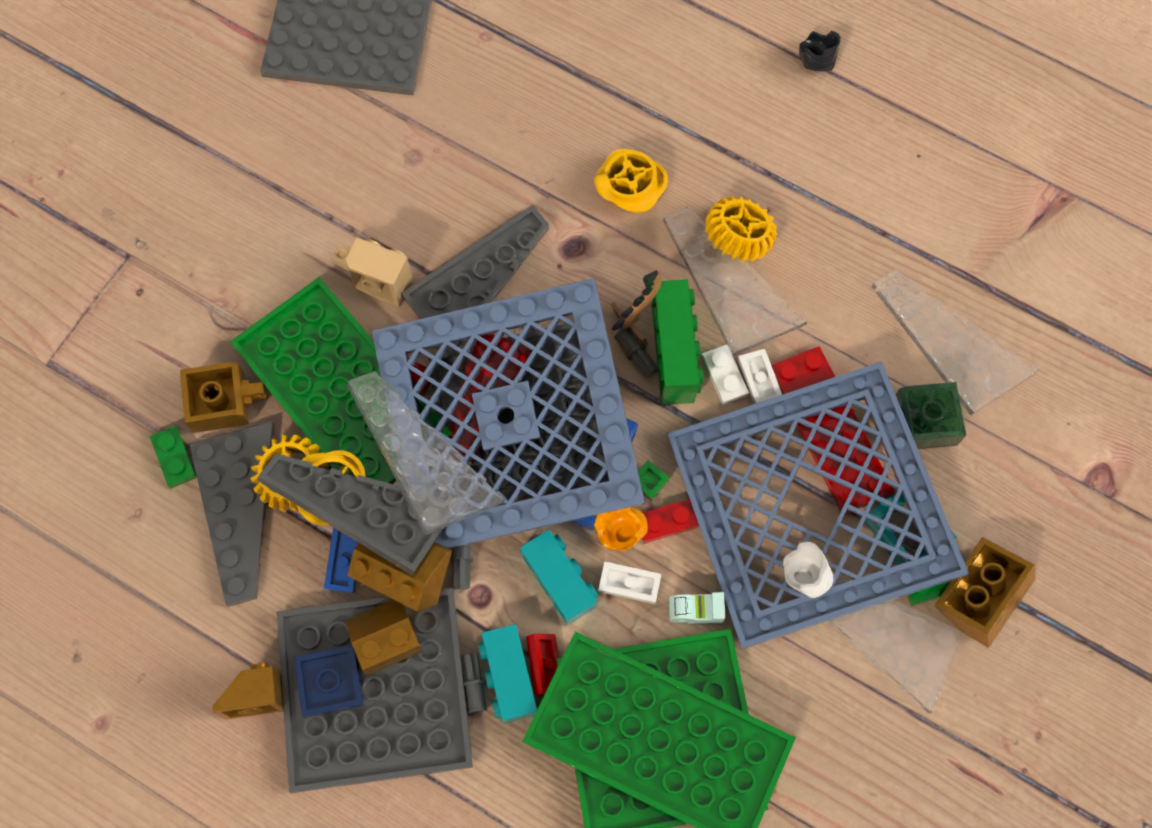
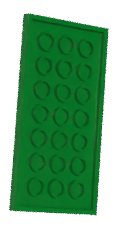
(305, 360)
(658, 739)

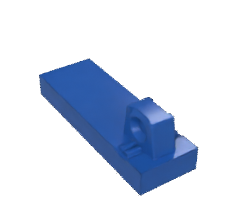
(339, 562)

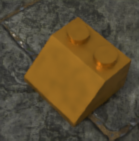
(382, 636)
(252, 693)

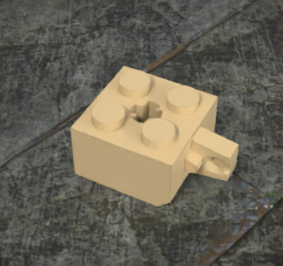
(375, 269)

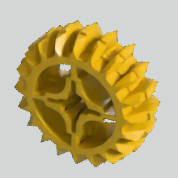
(740, 228)
(286, 448)

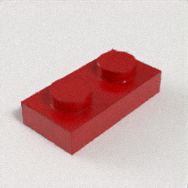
(670, 520)
(543, 660)

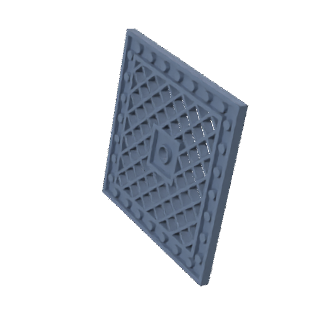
(498, 317)

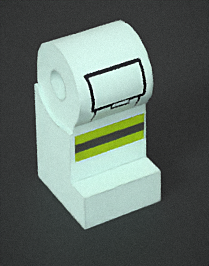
(697, 608)

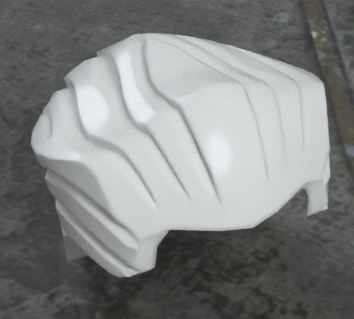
(808, 570)

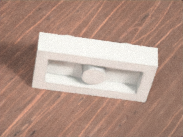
(724, 374)
(759, 376)
(629, 582)

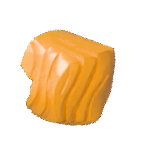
(621, 528)

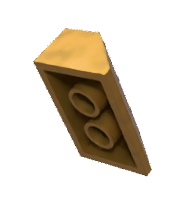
(413, 591)
(989, 593)

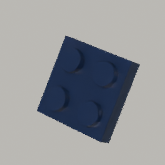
(328, 681)

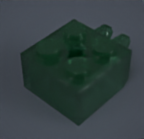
(937, 402)

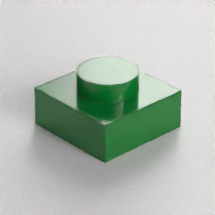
(652, 480)

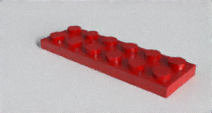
(810, 369)

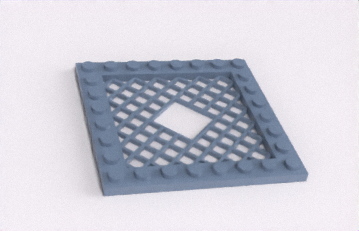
(868, 384)

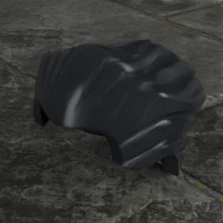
(820, 51)

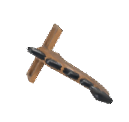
(631, 315)

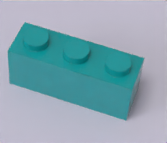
(559, 576)
(507, 674)

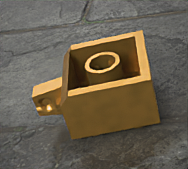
(229, 408)

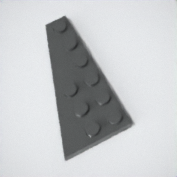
(480, 270)
(233, 506)
(356, 506)

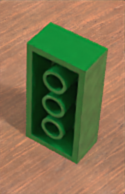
(675, 343)

